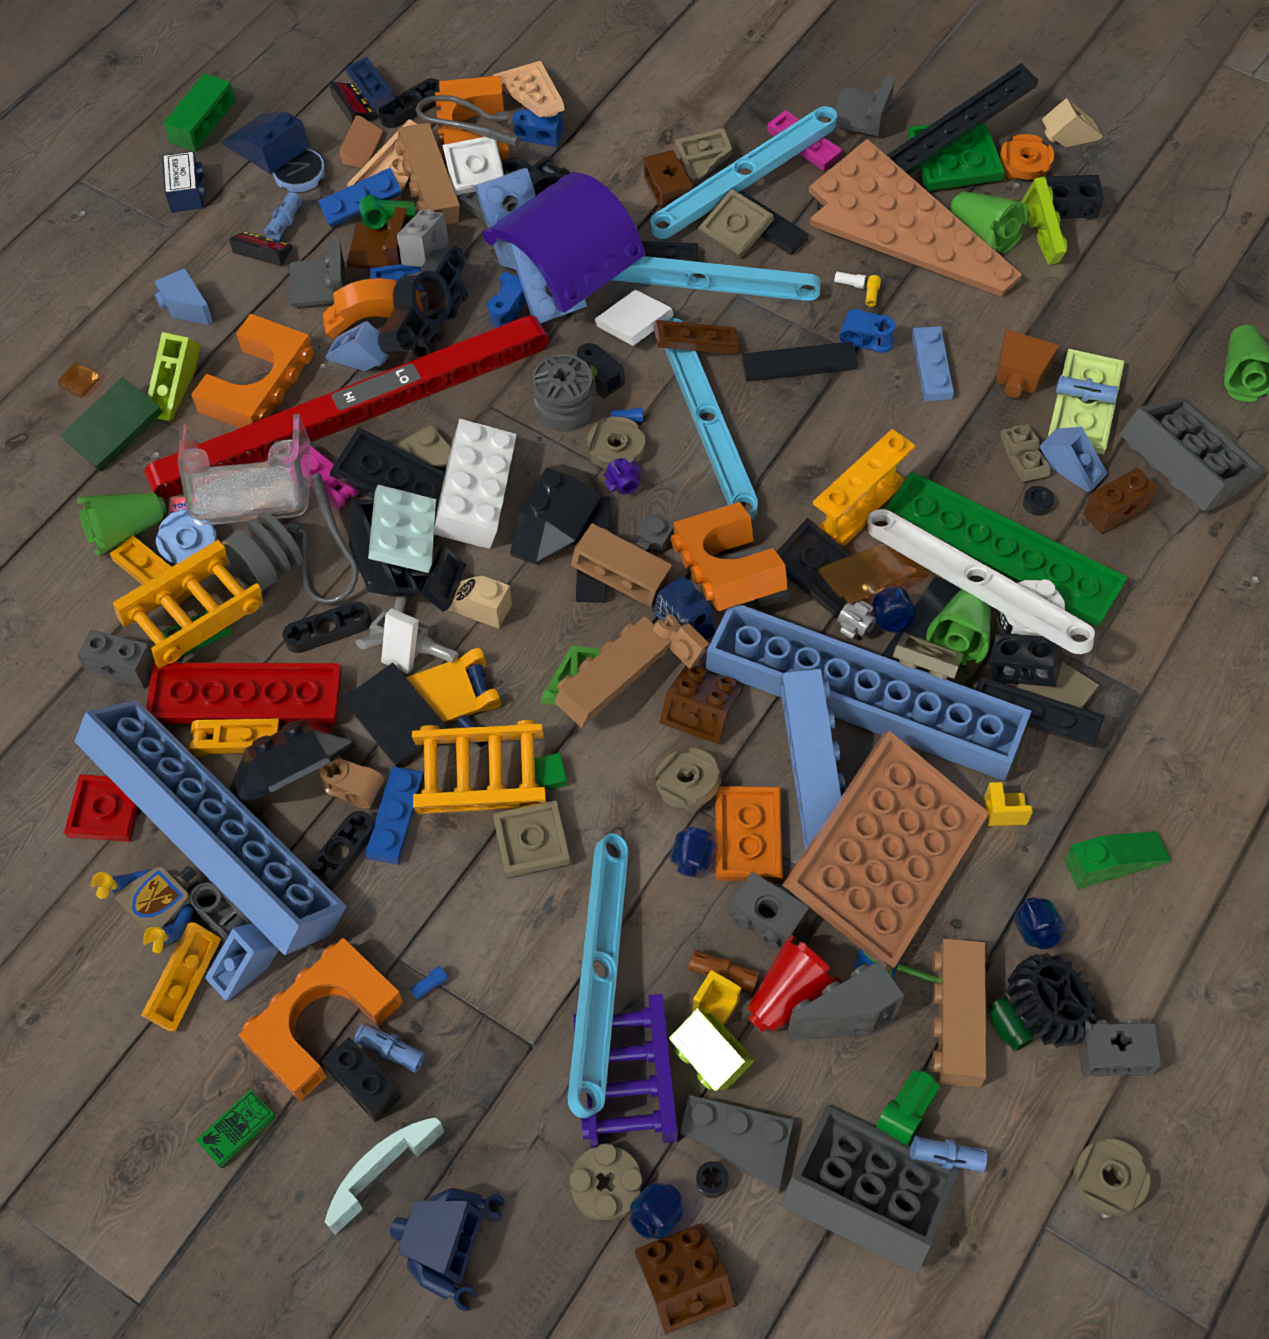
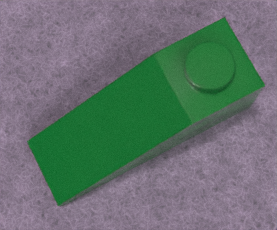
(1114, 857)

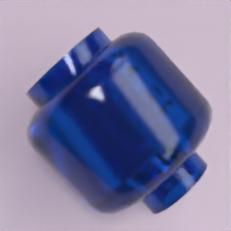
(893, 609)
(693, 851)
(1039, 923)
(656, 1211)

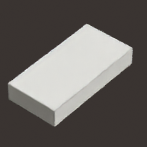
(399, 640)

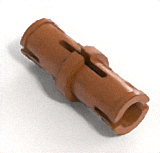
(704, 963)

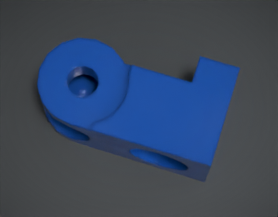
(538, 129)
(508, 302)

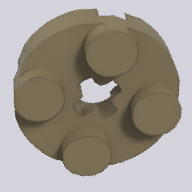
(615, 429)
(693, 793)
(1130, 1169)
(584, 1181)

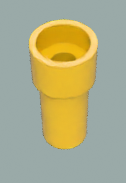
(873, 286)

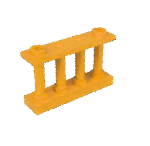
(863, 488)
(187, 576)
(464, 796)

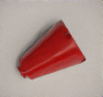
(792, 978)

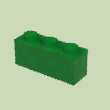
(199, 112)

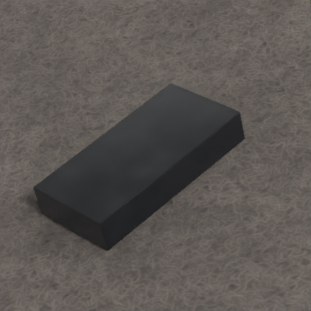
(443, 579)

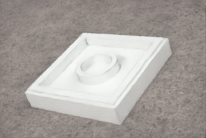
(472, 163)
(633, 317)

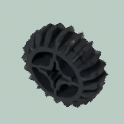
(1051, 1000)

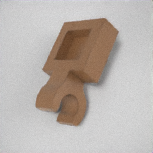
(686, 641)

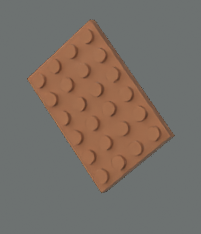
(886, 850)

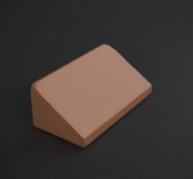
(360, 143)

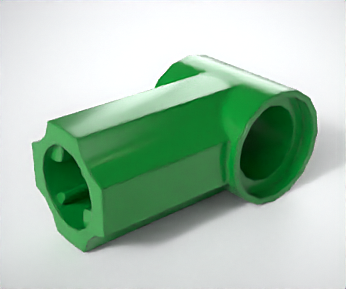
(385, 210)
(905, 1114)

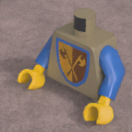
(152, 901)

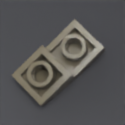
(1024, 453)

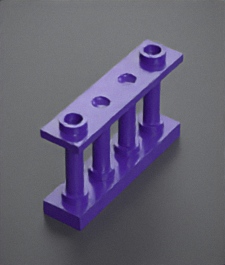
(657, 1085)

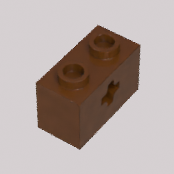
(666, 177)
(1119, 500)

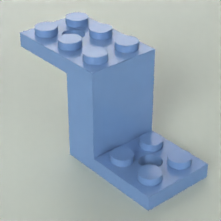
(491, 197)

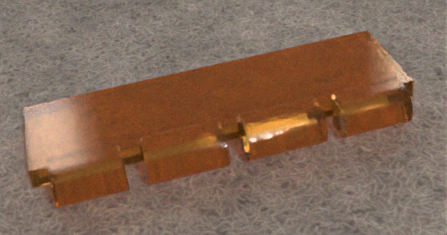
(870, 572)

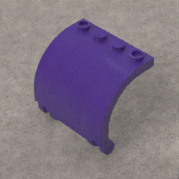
(573, 236)

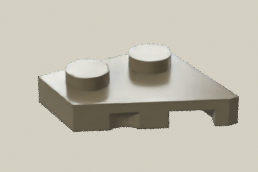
(703, 152)
(427, 446)

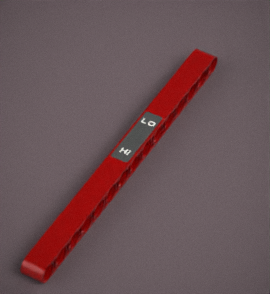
(363, 399)

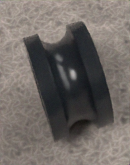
(701, 1180)

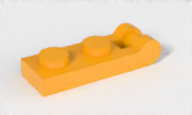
(229, 735)

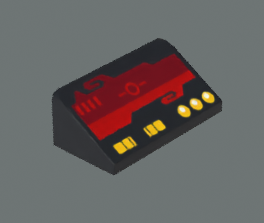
(351, 101)
(260, 247)

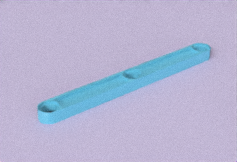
(760, 161)
(722, 278)
(713, 433)
(597, 993)

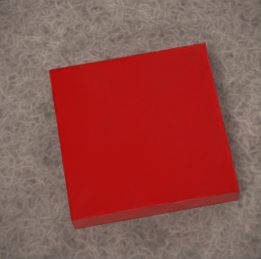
(100, 811)

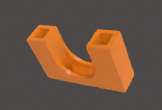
(482, 92)
(249, 403)
(727, 580)
(338, 973)

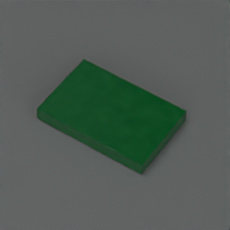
(111, 423)

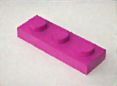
(821, 153)

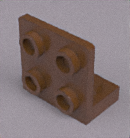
(379, 246)
(700, 703)
(685, 1277)

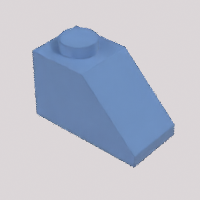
(182, 298)
(358, 348)
(1074, 457)
(240, 960)

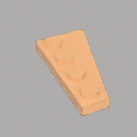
(533, 89)
(384, 159)

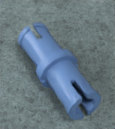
(283, 216)
(1106, 392)
(389, 1047)
(948, 1154)

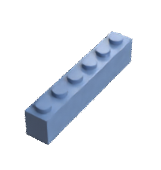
(811, 748)

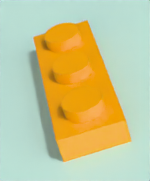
(142, 563)
(181, 977)

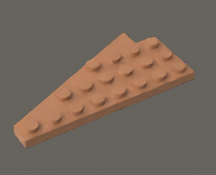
(888, 211)

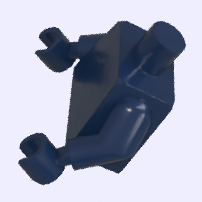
(441, 1239)

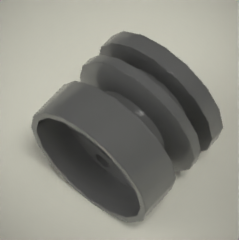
(563, 392)
(265, 549)

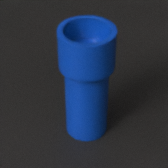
(633, 414)
(436, 977)

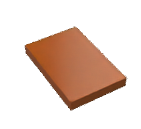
(748, 833)

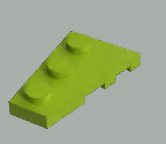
(1046, 220)

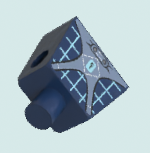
(686, 605)

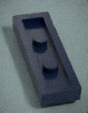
(370, 83)

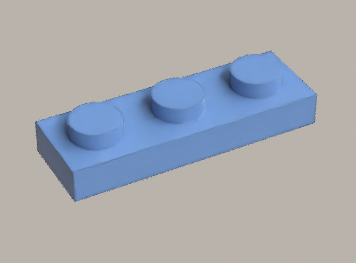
(932, 363)

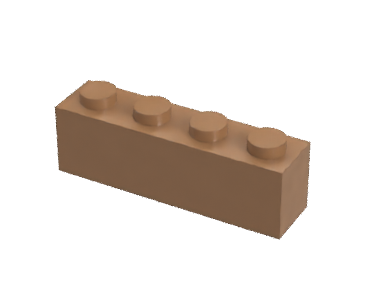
(427, 171)
(610, 672)
(960, 1013)

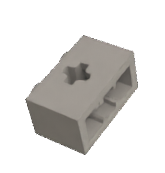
(421, 236)

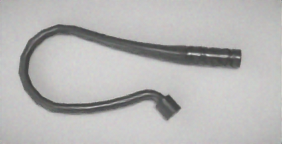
(499, 117)
(298, 529)

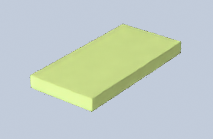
(1092, 415)

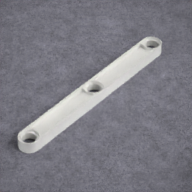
(994, 589)

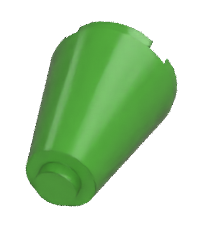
(991, 218)
(1247, 364)
(116, 517)
(963, 627)

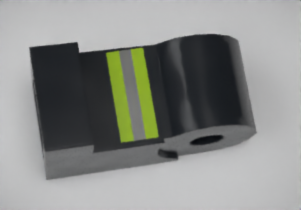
(605, 370)

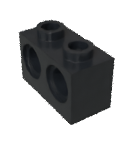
(1076, 195)
(1025, 660)
(361, 1079)

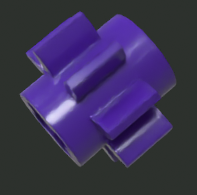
(622, 476)

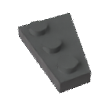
(740, 1135)

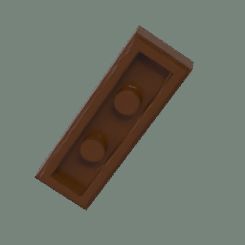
(696, 337)

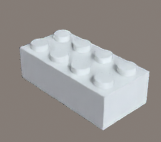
(474, 484)

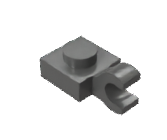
(654, 533)

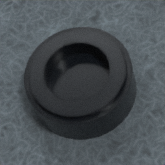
(1038, 500)

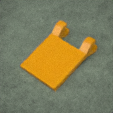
(450, 691)

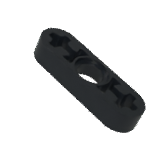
(398, 112)
(333, 615)
(360, 838)

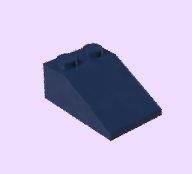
(269, 140)

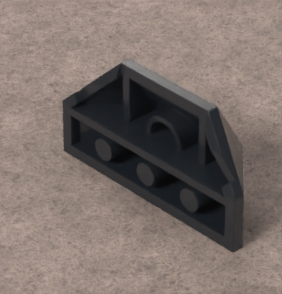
(554, 513)
(378, 575)
(287, 757)

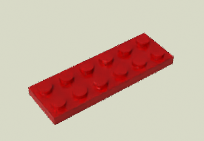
(244, 691)

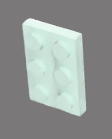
(402, 529)

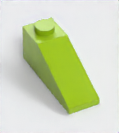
(172, 372)

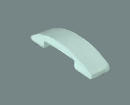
(415, 1136)

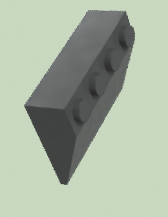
(1191, 452)
(869, 1189)

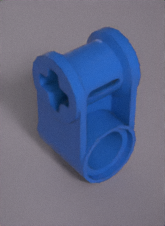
(867, 329)

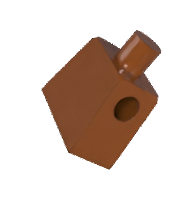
(1024, 362)

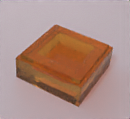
(78, 380)

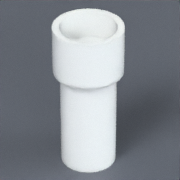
(857, 281)

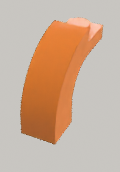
(360, 301)

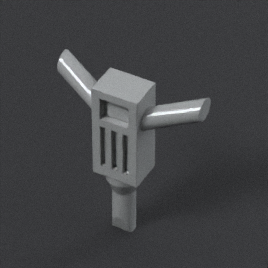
(424, 644)

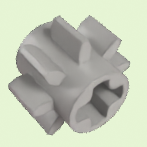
(856, 619)

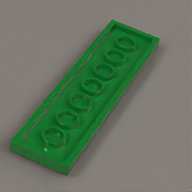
(1008, 546)

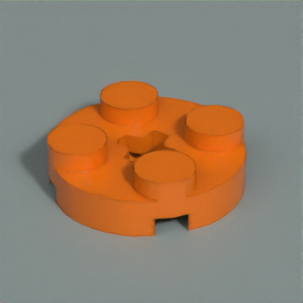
(1017, 166)

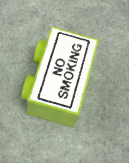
(711, 1050)

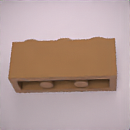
(621, 564)

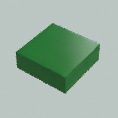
(550, 771)

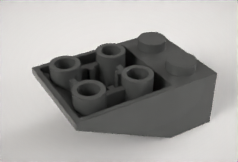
(848, 1008)

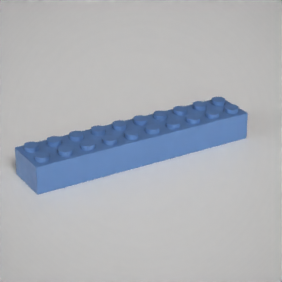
(872, 690)
(210, 826)

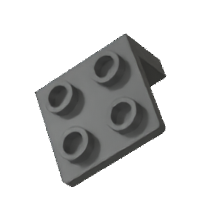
(864, 110)
(316, 280)

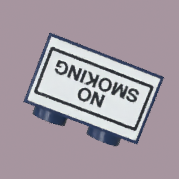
(183, 181)

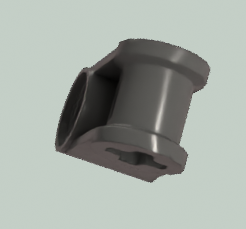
(220, 916)

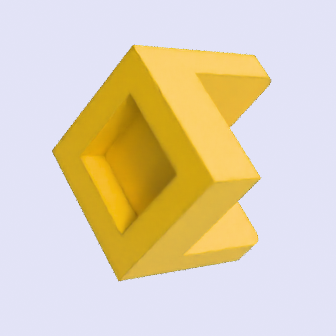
(1005, 808)
(718, 995)

